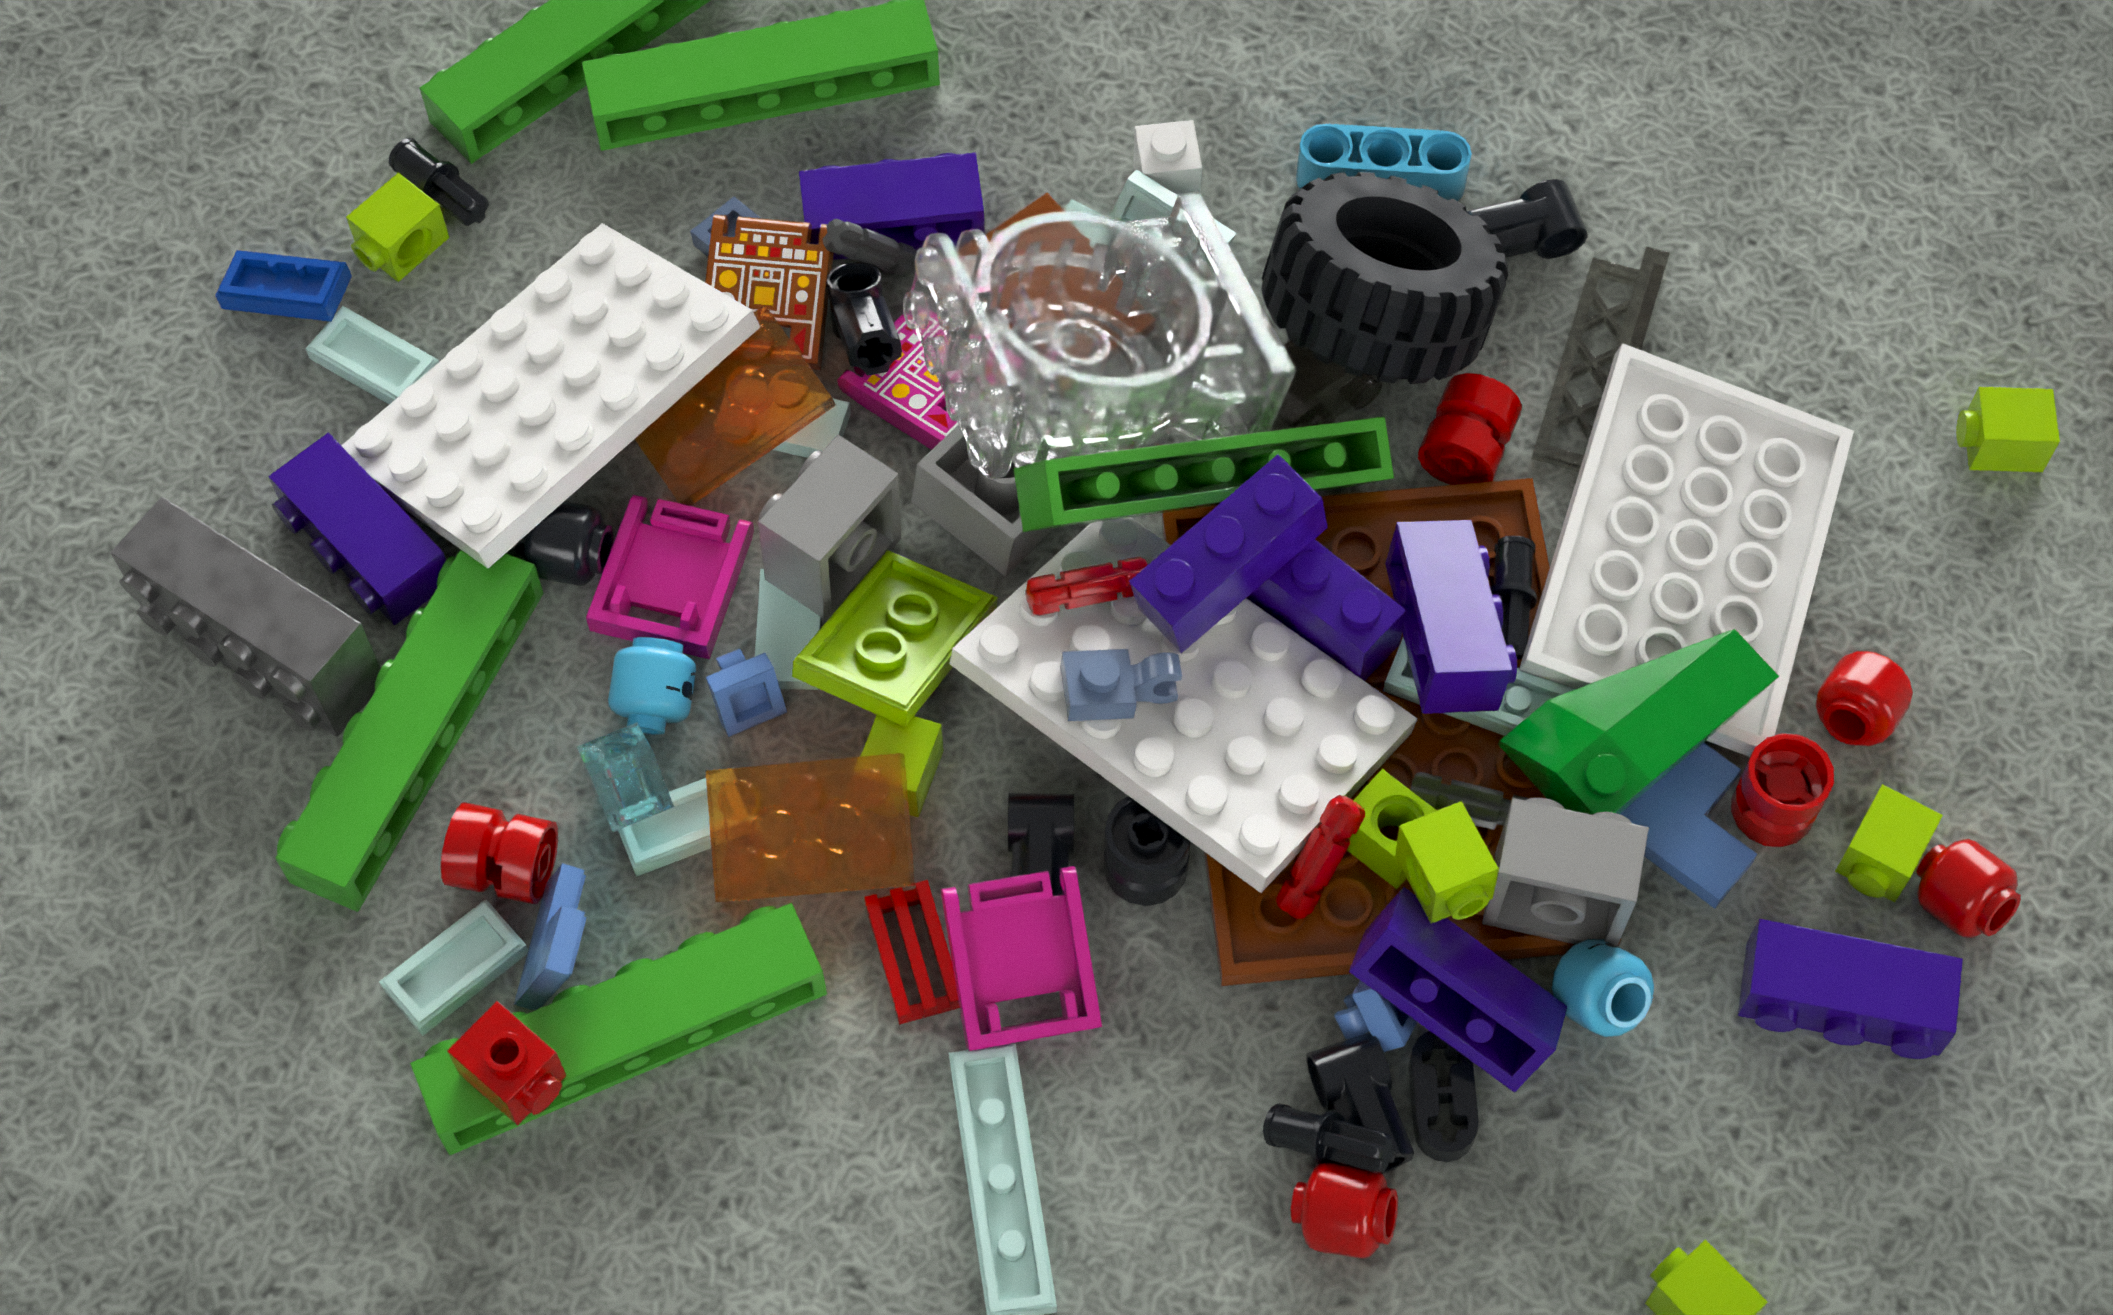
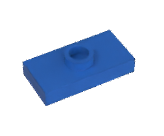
(283, 285)

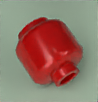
(1864, 698)
(1968, 888)
(1345, 1210)

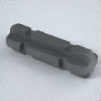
(869, 247)
(1483, 804)

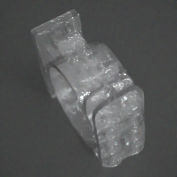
(1089, 315)

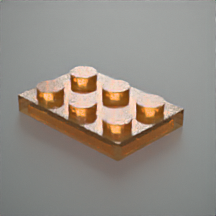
(735, 414)
(810, 827)

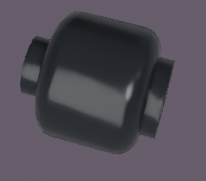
(568, 544)

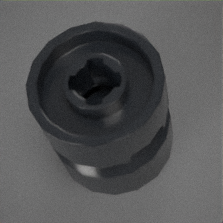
(1143, 855)

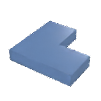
(1682, 836)
(554, 939)

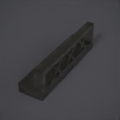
(1633, 332)

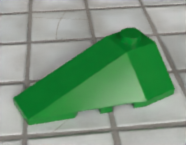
(1627, 731)

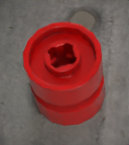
(1470, 430)
(1782, 790)
(489, 851)

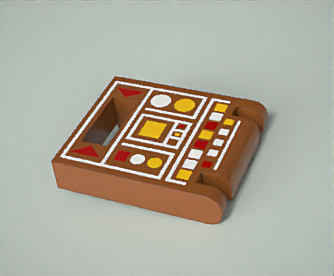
(776, 268)

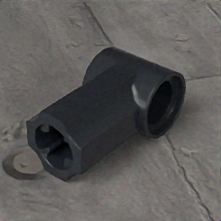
(1540, 221)
(862, 317)
(1041, 834)
(1357, 1084)

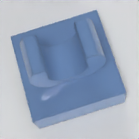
(745, 691)
(1374, 1014)

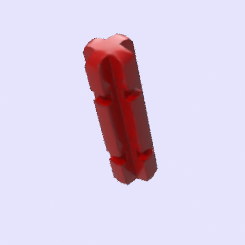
(1082, 586)
(1320, 856)

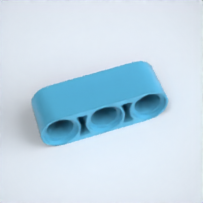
(1419, 155)

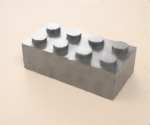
(247, 618)

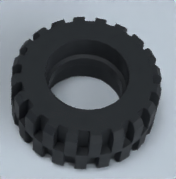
(1383, 277)

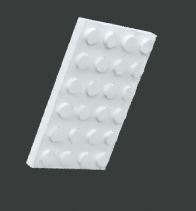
(548, 392)
(1687, 524)
(1247, 748)

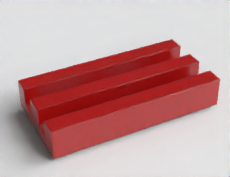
(899, 902)

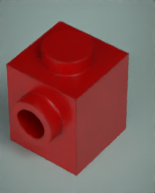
(508, 1064)

